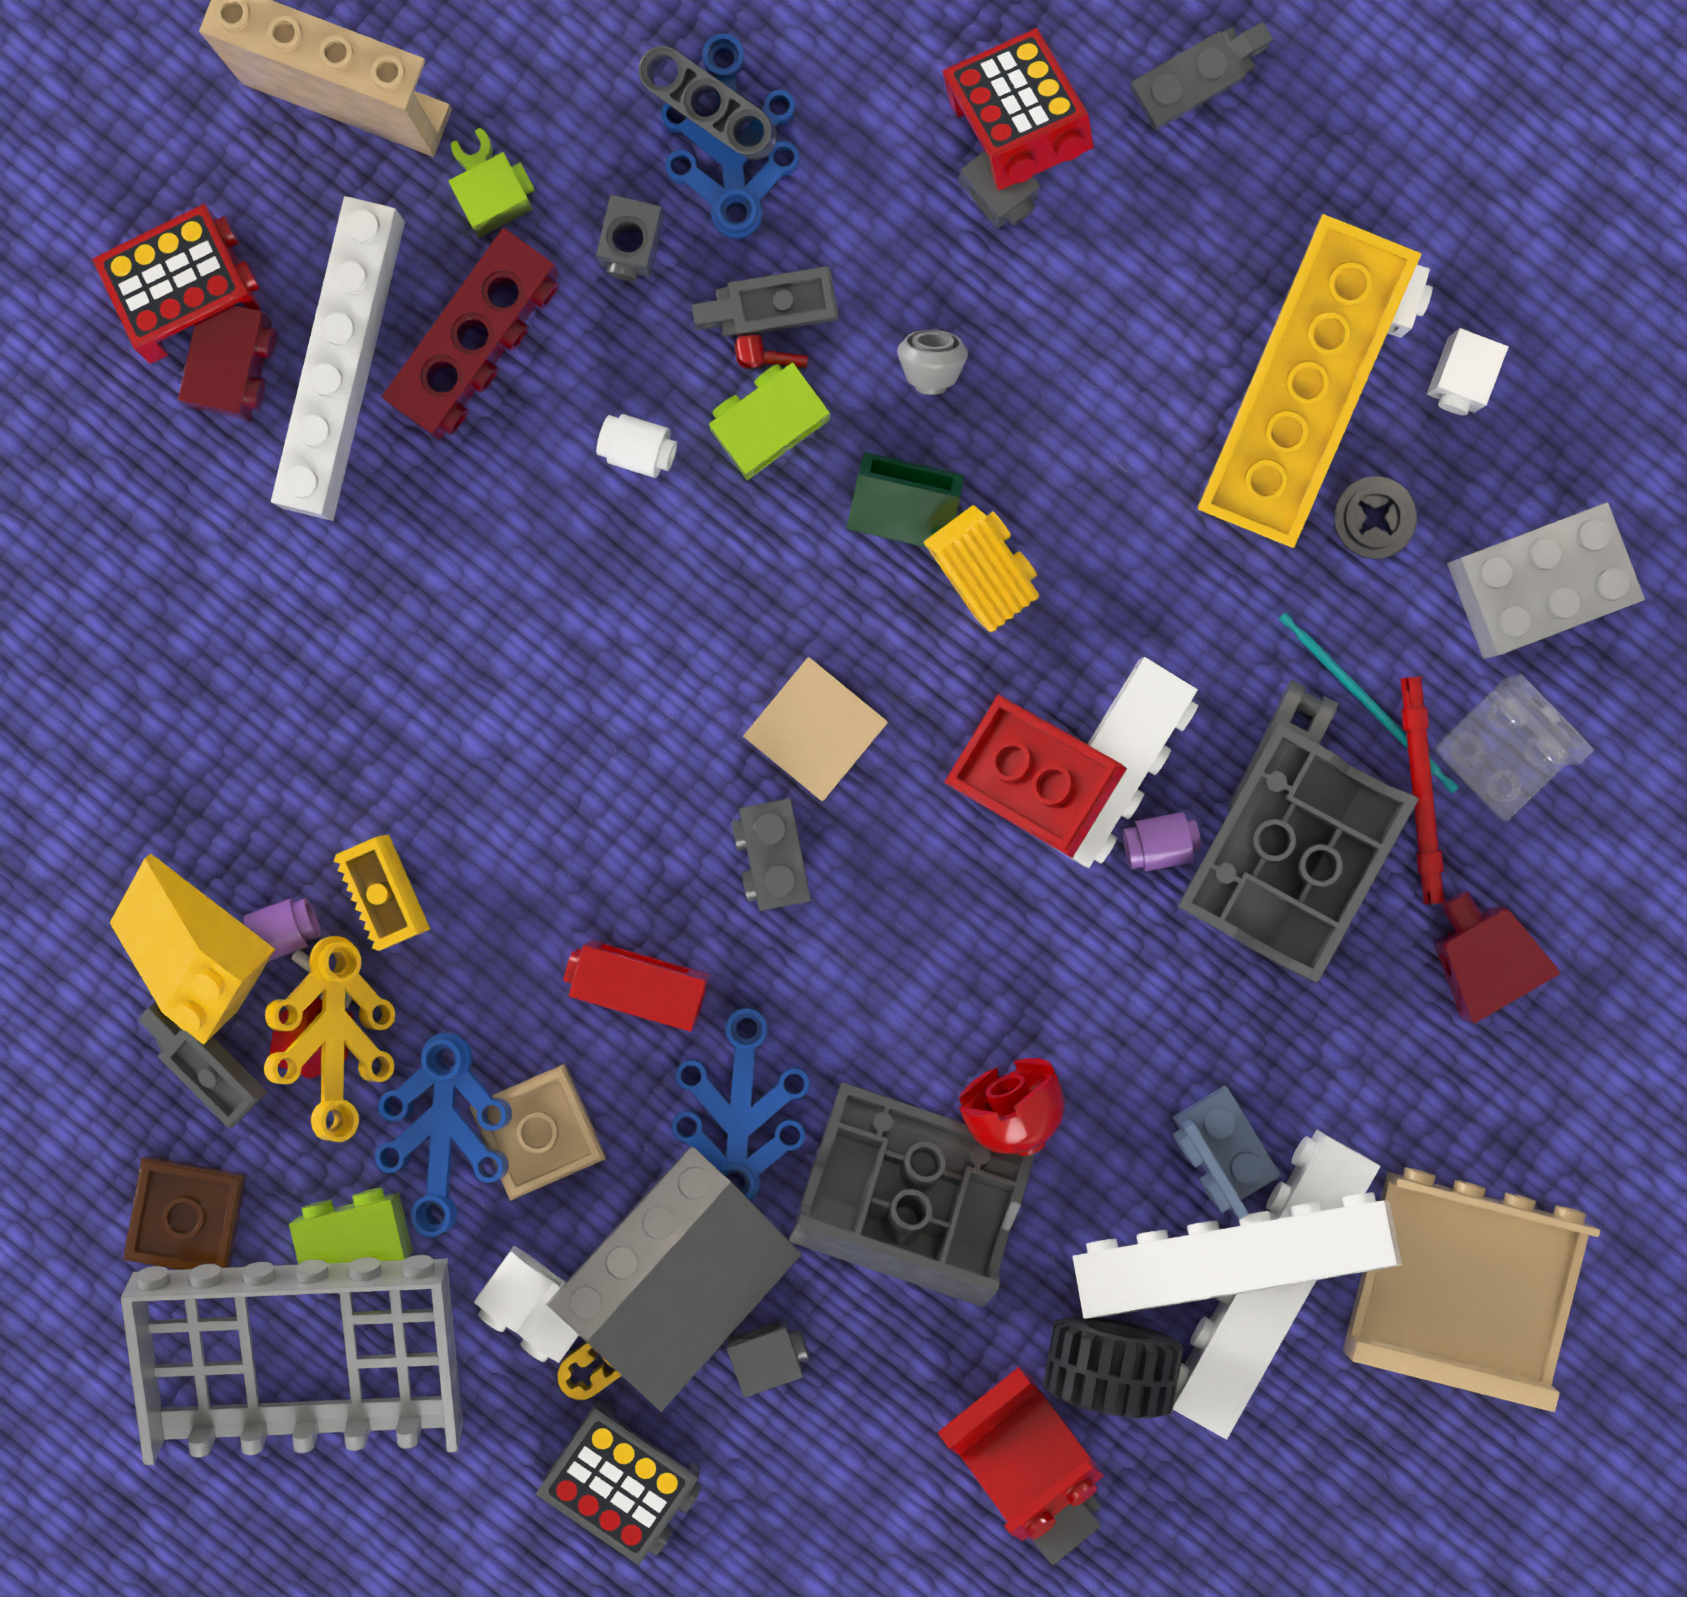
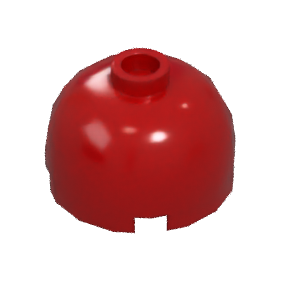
(1015, 1110)

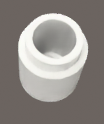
(636, 445)

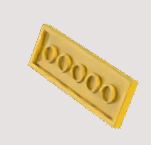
(1308, 380)

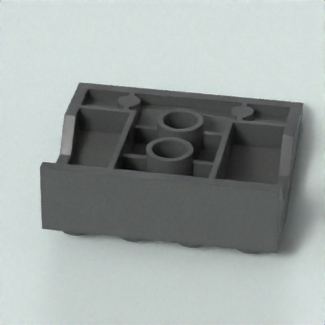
(1297, 854)
(910, 1196)
(674, 1278)

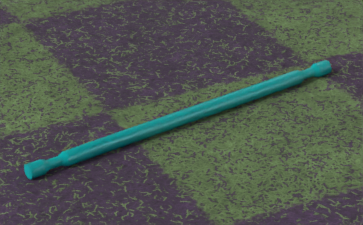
(1360, 694)

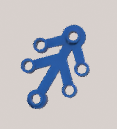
(734, 190)
(739, 1117)
(442, 1125)

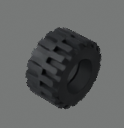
(1113, 1367)

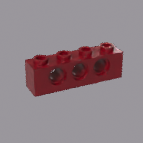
(504, 263)

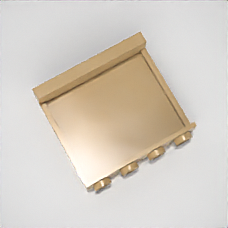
(326, 70)
(1476, 1290)

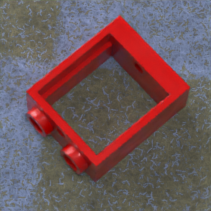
(636, 984)

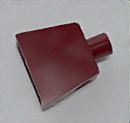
(1488, 958)

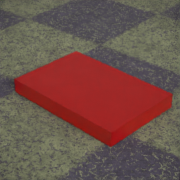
(1035, 775)

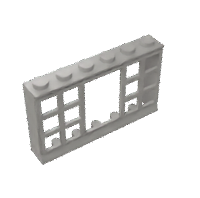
(301, 1419)

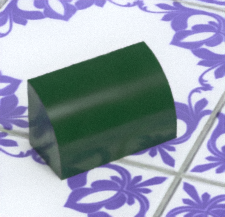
(903, 499)

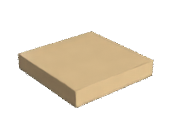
(815, 729)
(546, 1133)

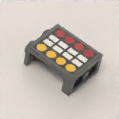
(619, 1485)

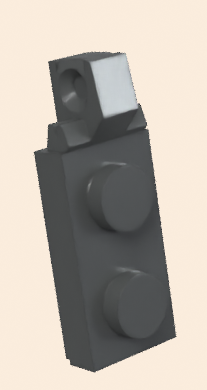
(1198, 74)
(770, 303)
(205, 1068)

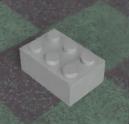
(1546, 581)

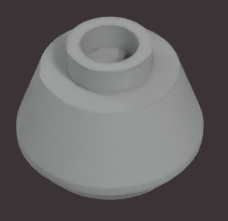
(932, 360)

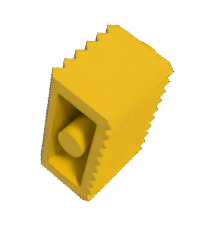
(983, 568)
(382, 892)

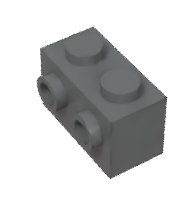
(774, 855)

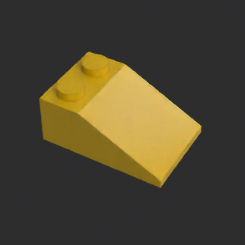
(188, 949)

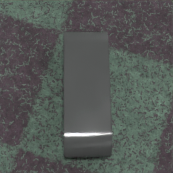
(690, 85)

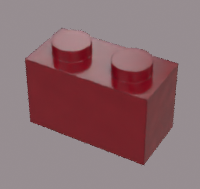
(228, 362)

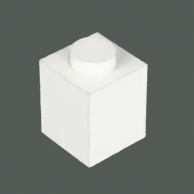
(1466, 372)

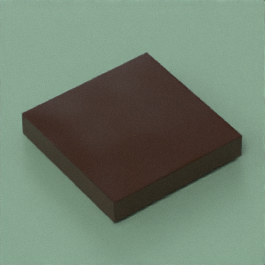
(184, 1215)

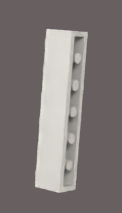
(338, 358)
(1237, 1258)
(1249, 1326)

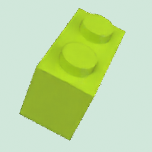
(768, 419)
(366, 1228)

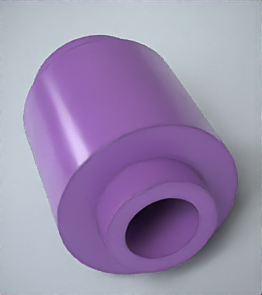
(1161, 842)
(285, 925)

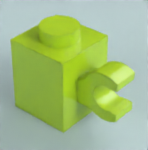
(490, 188)

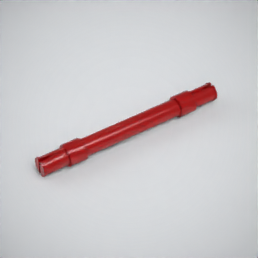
(1428, 857)

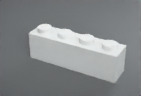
(1135, 736)

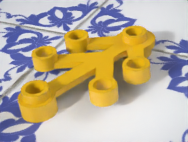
(332, 1030)

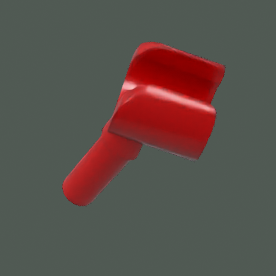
(751, 354)

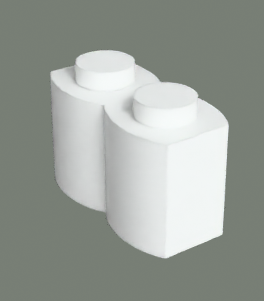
(517, 1300)

